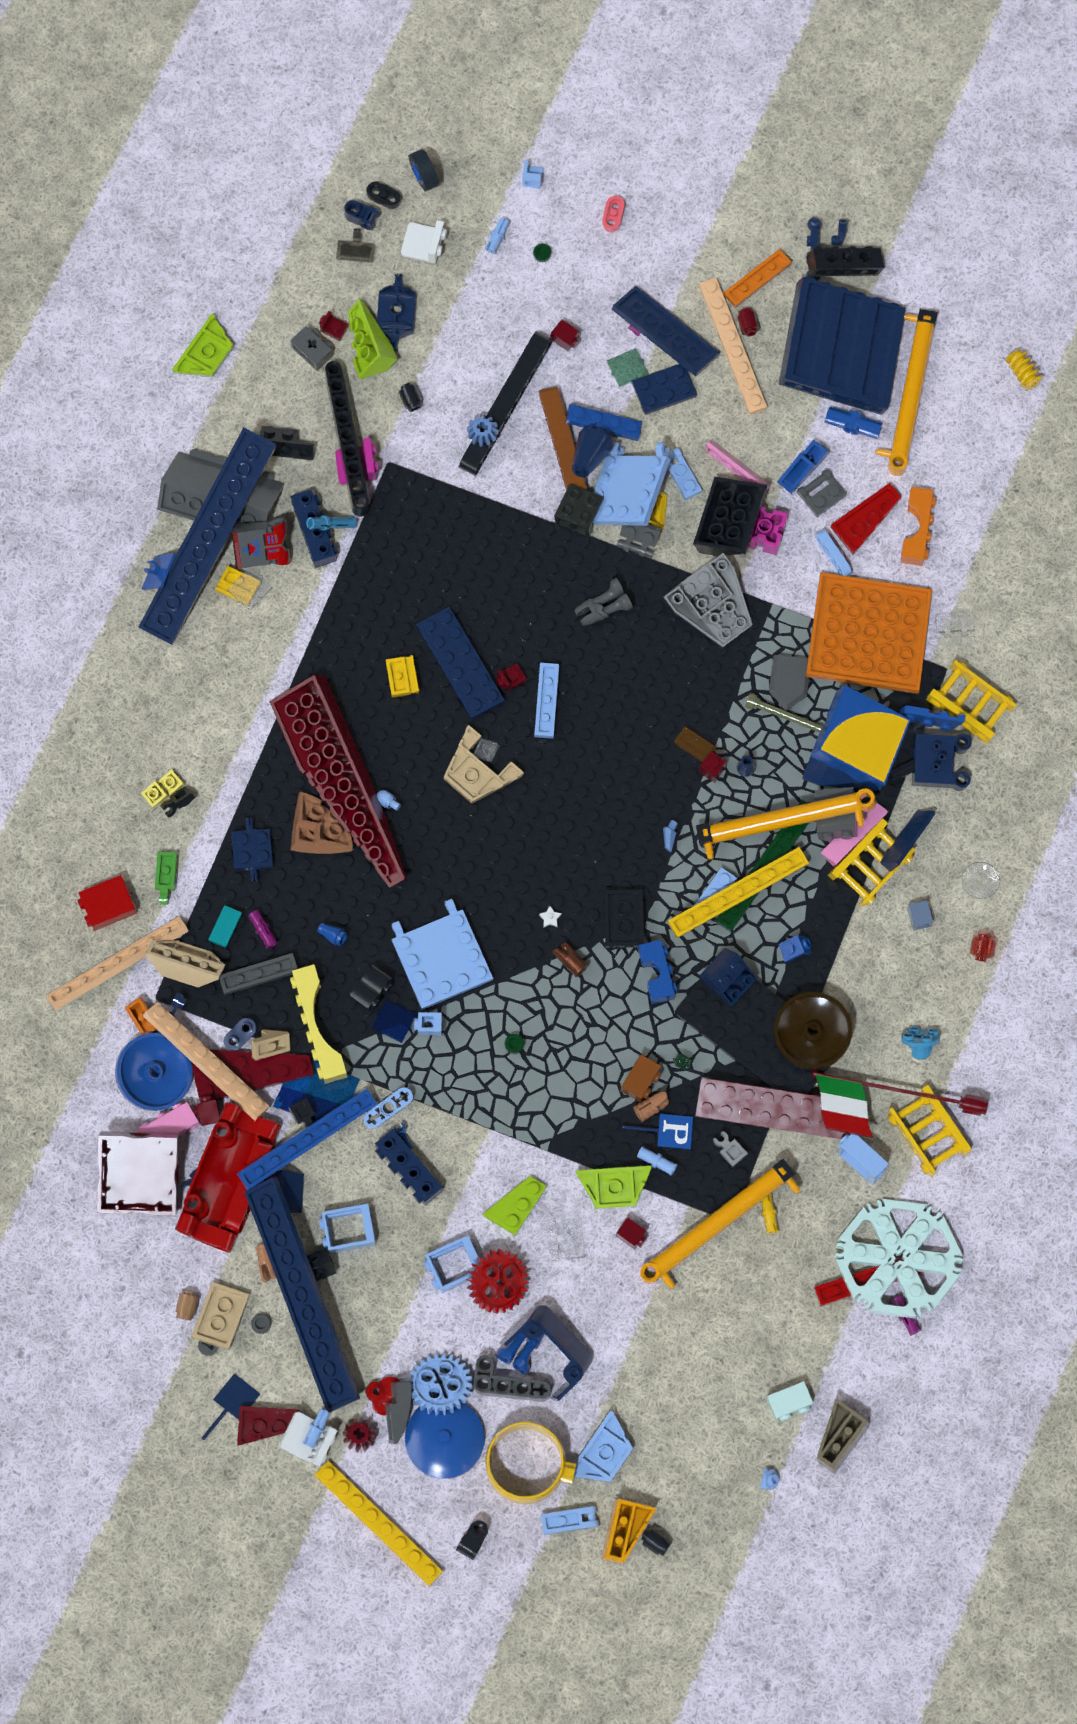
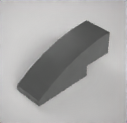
(398, 1410)

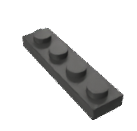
(258, 974)

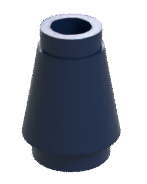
(746, 770)

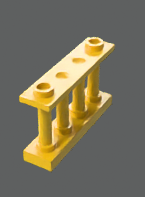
(980, 730)
(853, 858)
(938, 1114)

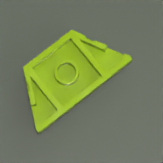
(205, 351)
(614, 1185)

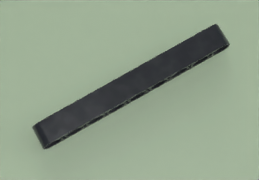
(508, 398)
(346, 446)

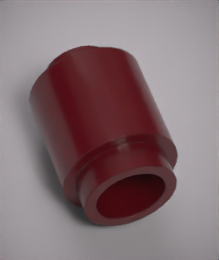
(748, 322)

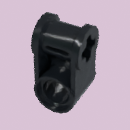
(471, 1543)

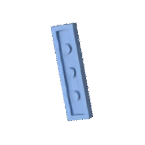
(546, 700)

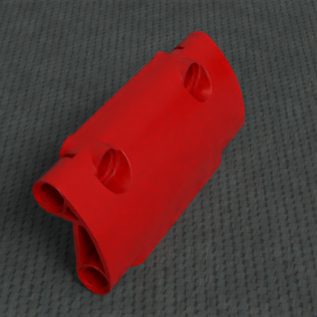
(216, 1181)

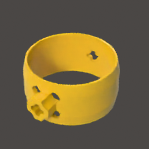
(565, 1475)

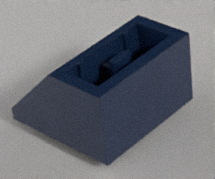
(728, 976)

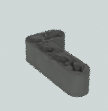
(513, 1383)

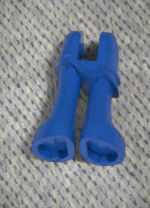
(521, 1362)

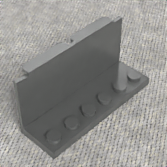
(191, 479)

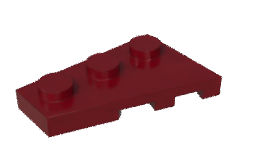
(262, 1423)

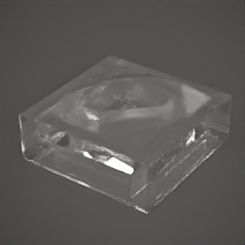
(486, 750)

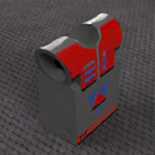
(260, 543)

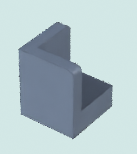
(920, 915)

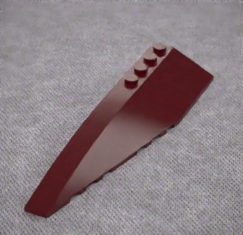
(336, 770)

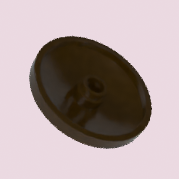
(813, 1013)

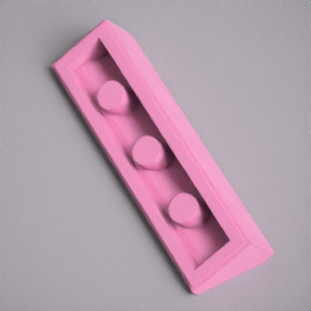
(734, 464)
(840, 847)

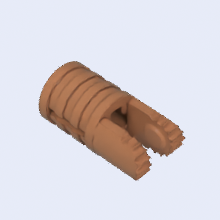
(651, 1106)
(264, 1264)

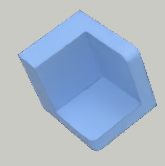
(532, 175)

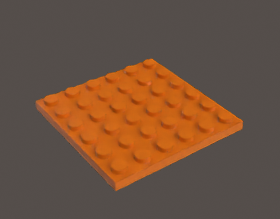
(869, 633)

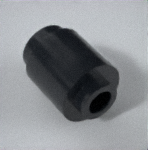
(410, 397)
(655, 1542)

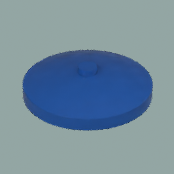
(152, 1072)
(444, 1443)

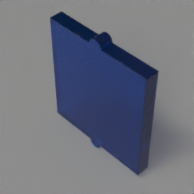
(393, 1021)

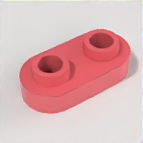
(613, 215)

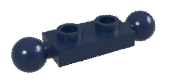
(814, 225)

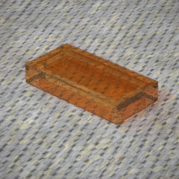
(694, 744)

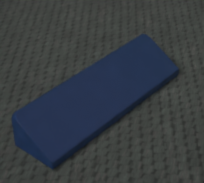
(906, 839)

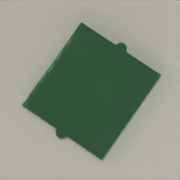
(627, 367)

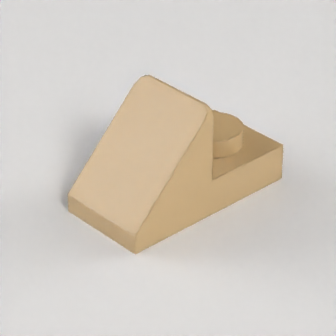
(270, 1044)

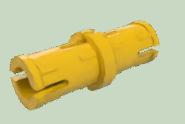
(769, 1215)

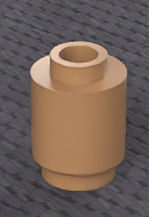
(186, 1305)

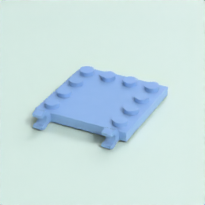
(630, 486)
(441, 958)

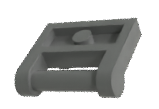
(826, 497)

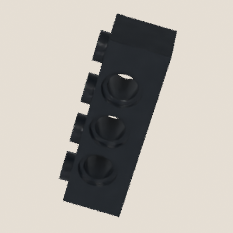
(853, 266)

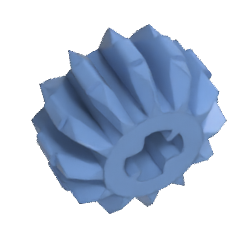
(482, 437)

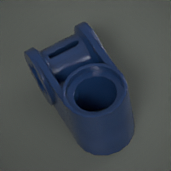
(363, 217)

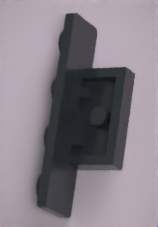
(287, 443)

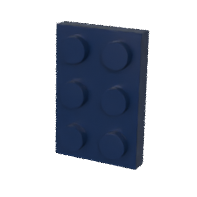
(663, 389)

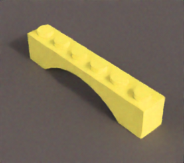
(330, 1061)

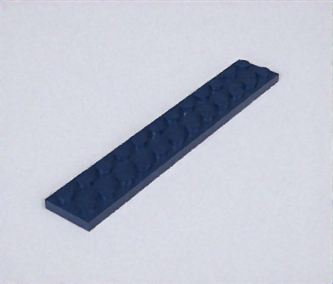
(208, 535)
(302, 1295)

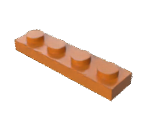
(757, 278)

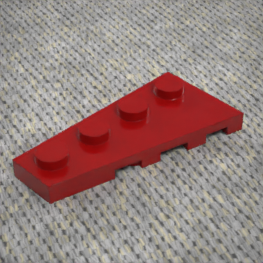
(861, 521)

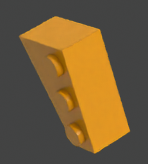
(624, 1529)

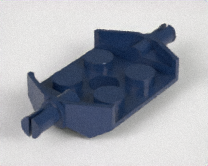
(400, 324)

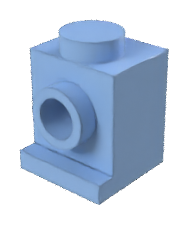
(428, 1017)

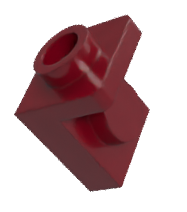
(333, 326)
(510, 677)

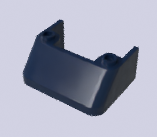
(542, 1321)

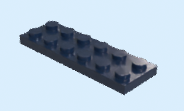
(665, 331)
(460, 663)

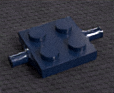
(251, 849)

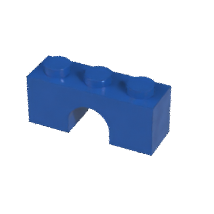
(653, 955)

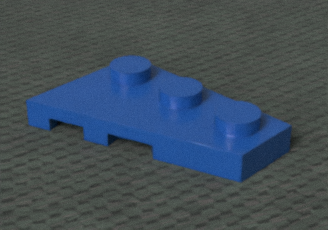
(928, 719)

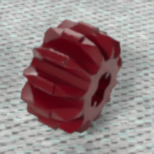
(365, 1431)

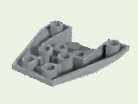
(712, 601)

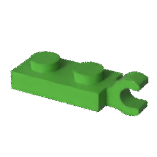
(165, 875)

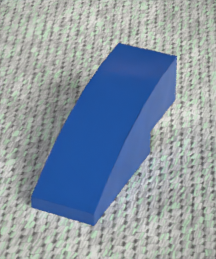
(803, 466)

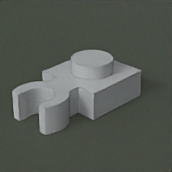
(731, 1151)

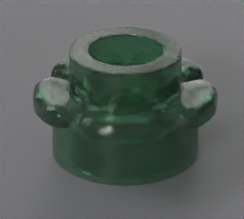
(682, 1061)

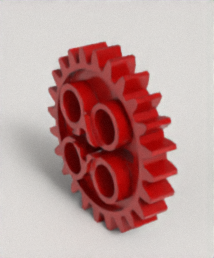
(481, 1281)

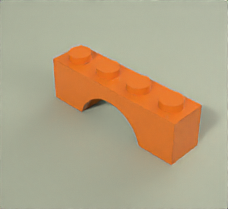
(920, 505)

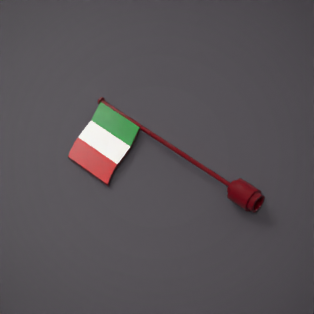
(846, 1105)

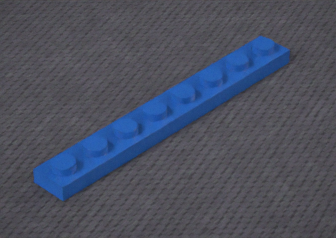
(306, 1139)

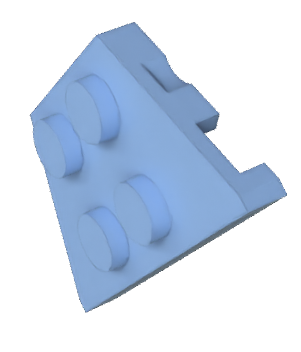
(604, 1452)

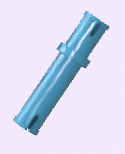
(325, 522)

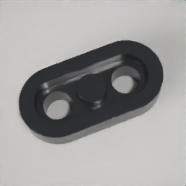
(385, 193)

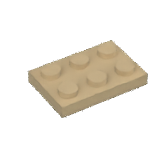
(220, 1316)

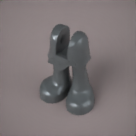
(600, 612)

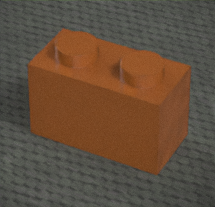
(641, 1078)

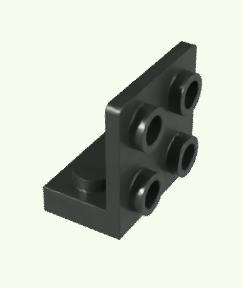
(578, 509)

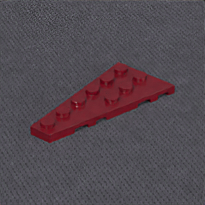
(255, 1073)

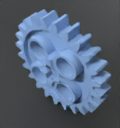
(457, 1377)

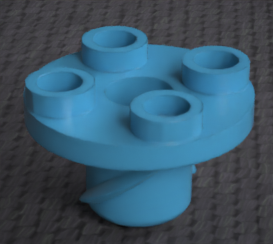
(920, 1041)

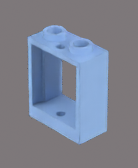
(862, 1158)
(343, 1212)
(429, 1265)

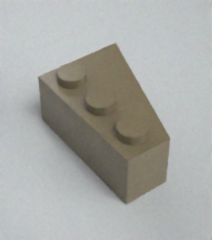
(841, 1436)

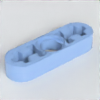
(833, 552)
(397, 1095)

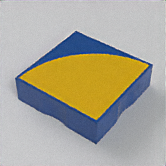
(860, 737)

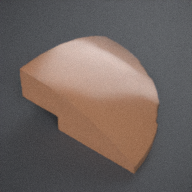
(317, 828)

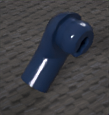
(842, 231)

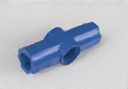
(853, 422)

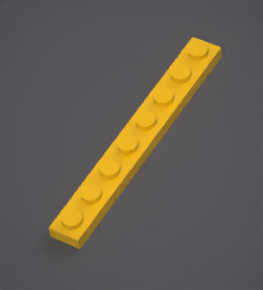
(738, 892)
(378, 1523)

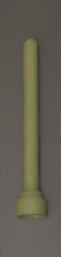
(754, 702)

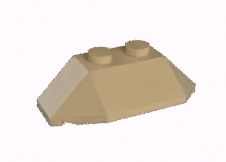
(184, 962)

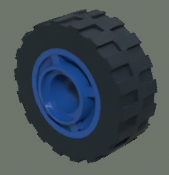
(423, 170)

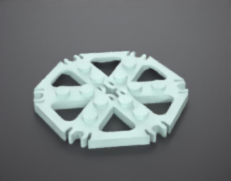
(907, 1273)

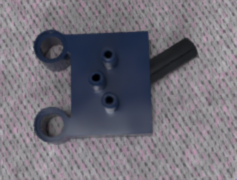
(934, 762)

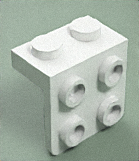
(423, 242)
(295, 1435)

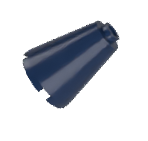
(591, 450)

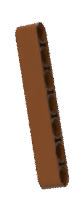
(560, 435)

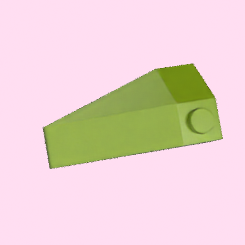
(372, 347)

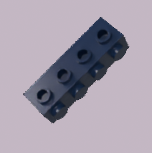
(317, 540)
(408, 1167)

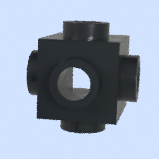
(321, 1264)

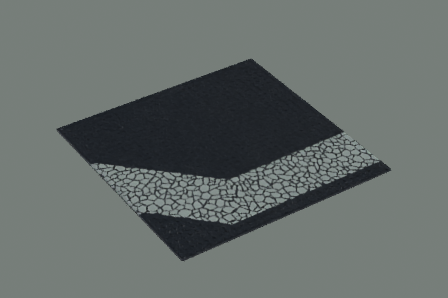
(555, 838)

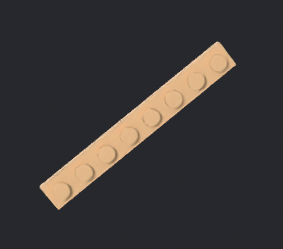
(732, 346)
(114, 964)
(206, 1061)

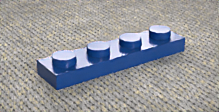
(611, 423)

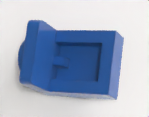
(795, 947)

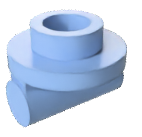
(769, 1479)

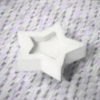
(550, 917)

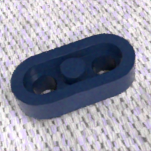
(239, 1034)

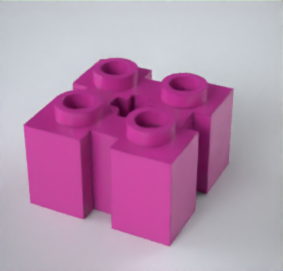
(771, 538)

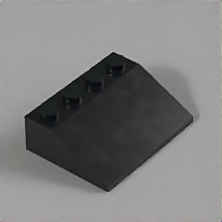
(729, 517)

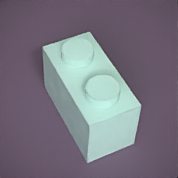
(790, 1401)

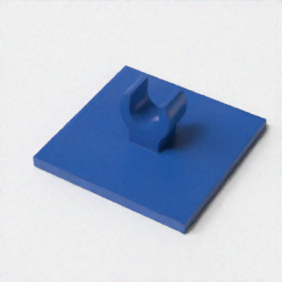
(158, 571)

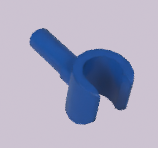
(402, 1134)

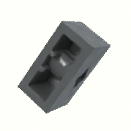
(314, 356)

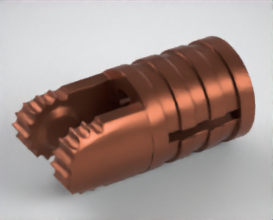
(570, 959)

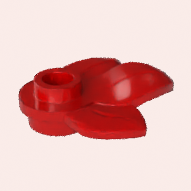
(384, 1395)

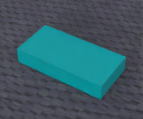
(225, 926)

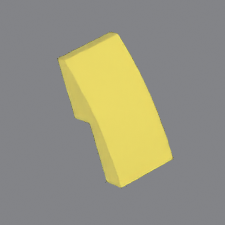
(161, 790)

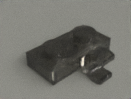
(355, 250)

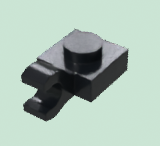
(178, 799)
(302, 1112)

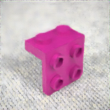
(368, 464)

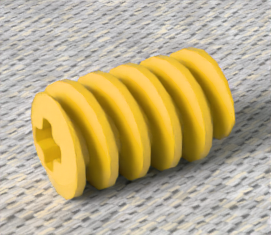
(1023, 370)

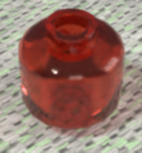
(983, 947)

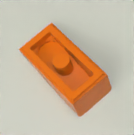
(136, 1011)

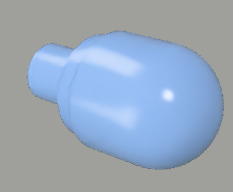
(388, 800)

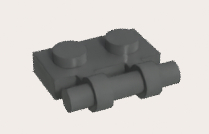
(646, 535)

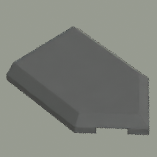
(788, 680)

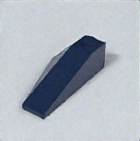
(823, 776)

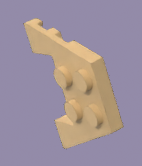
(472, 776)

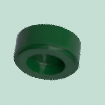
(542, 252)
(514, 1044)

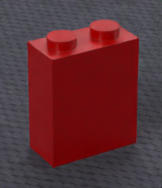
(106, 903)

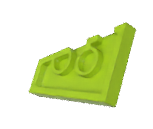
(516, 1206)

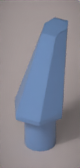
(669, 835)

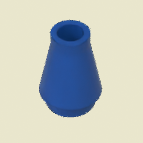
(334, 934)

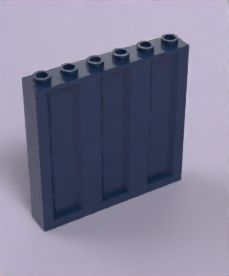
(842, 345)

